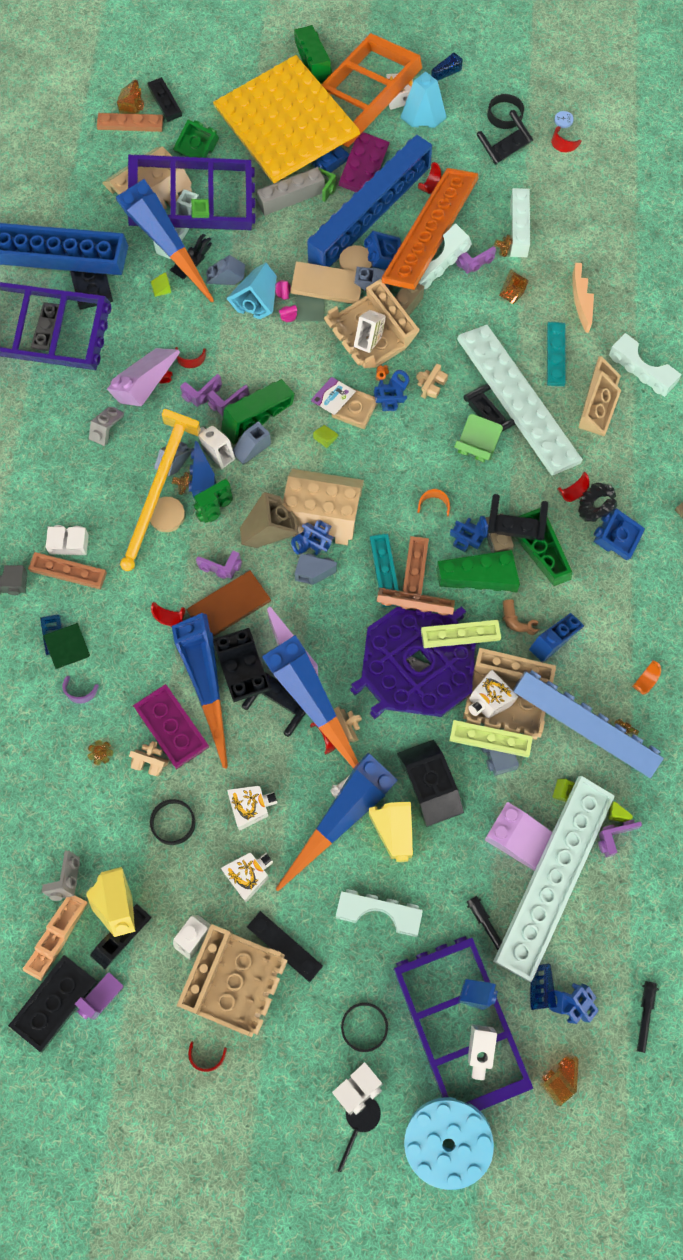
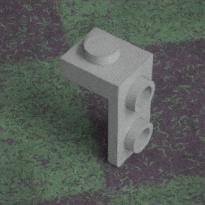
(101, 425)
(68, 879)

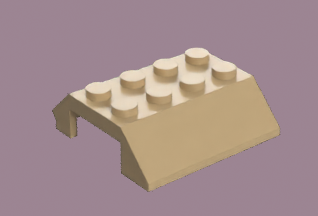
(156, 178)
(397, 331)
(324, 498)
(522, 715)
(232, 981)

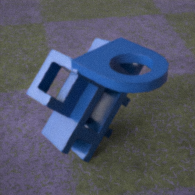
(396, 387)
(478, 533)
(306, 541)
(570, 1005)

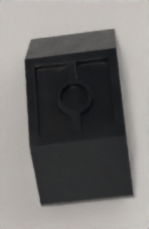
(241, 665)
(431, 782)

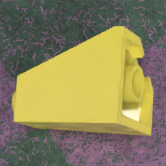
(394, 828)
(113, 902)

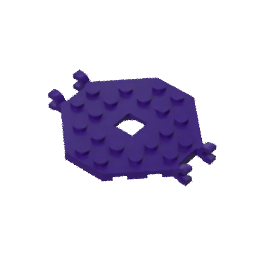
(394, 680)

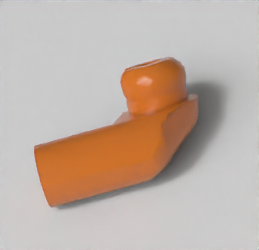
(381, 372)

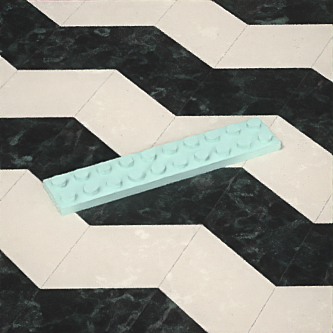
(519, 400)
(554, 879)

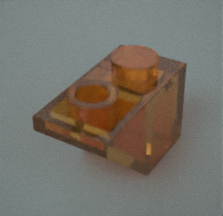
(130, 99)
(514, 286)
(563, 1082)

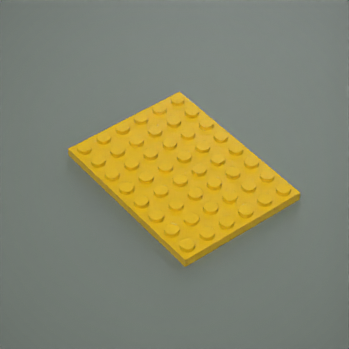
(286, 118)

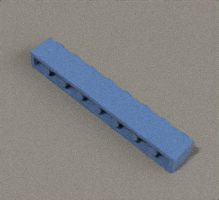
(588, 724)

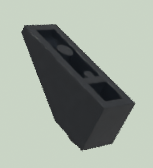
(112, 946)

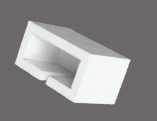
(67, 541)
(358, 1089)

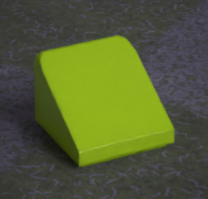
(161, 285)
(325, 435)
(563, 789)
(618, 813)

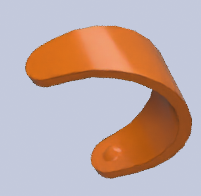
(435, 493)
(648, 678)

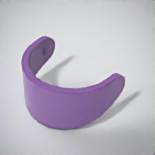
(84, 699)

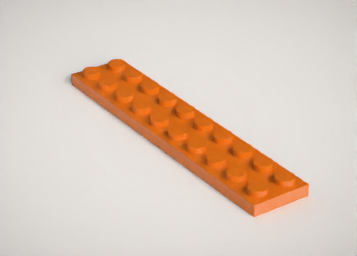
(428, 229)

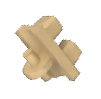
(429, 388)
(347, 723)
(140, 757)

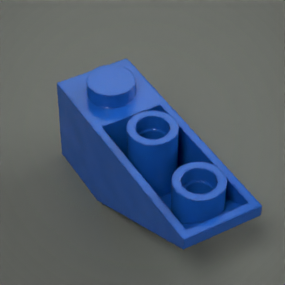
(201, 471)
(555, 637)
(478, 994)

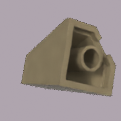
(268, 522)

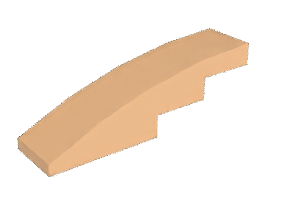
(582, 299)
(55, 937)

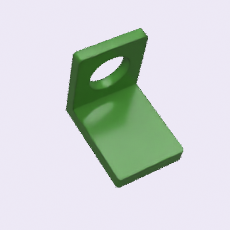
(330, 186)

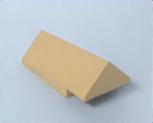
(601, 398)

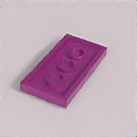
(363, 161)
(171, 726)

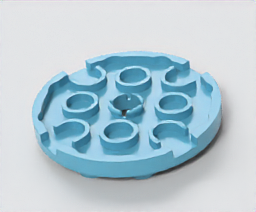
(445, 1166)

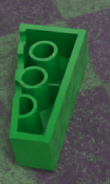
(313, 52)
(255, 408)
(547, 553)
(483, 571)

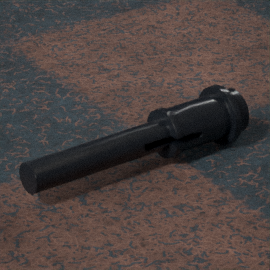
(482, 917)
(648, 1004)

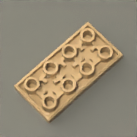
(325, 283)

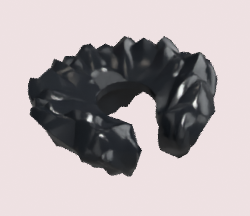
(587, 508)

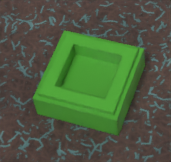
(200, 208)

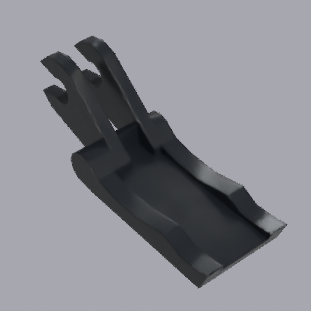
(196, 254)

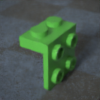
(479, 438)

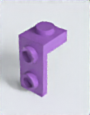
(473, 264)
(189, 394)
(218, 404)
(233, 564)
(606, 841)
(99, 997)

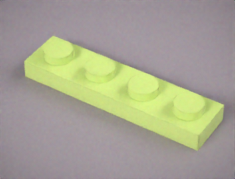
(460, 633)
(491, 738)

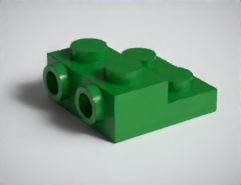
(196, 140)
(210, 500)

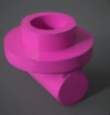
(282, 289)
(288, 313)

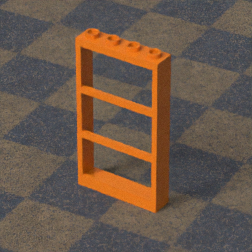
(388, 50)

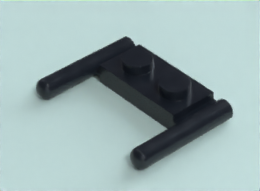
(509, 144)
(485, 408)
(517, 526)
(282, 697)

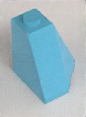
(424, 103)
(255, 293)

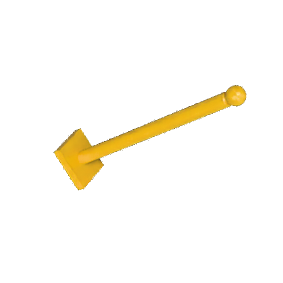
(180, 423)

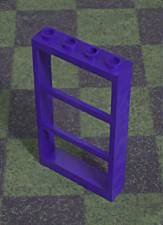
(209, 164)
(96, 338)
(441, 951)

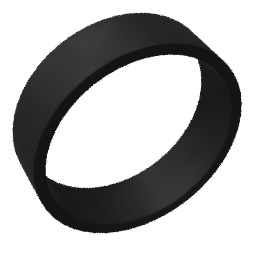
(504, 98)
(162, 804)
(386, 1026)

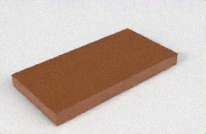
(231, 602)

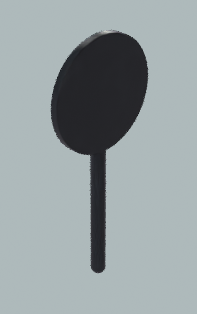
(362, 1122)

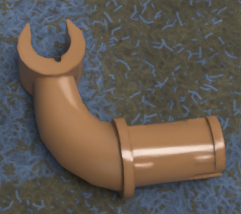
(512, 622)

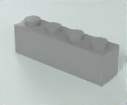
(290, 191)

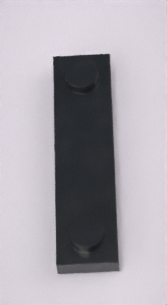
(278, 940)

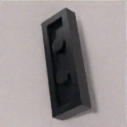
(164, 99)

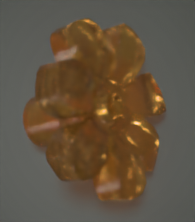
(504, 245)
(181, 482)
(627, 726)
(100, 752)

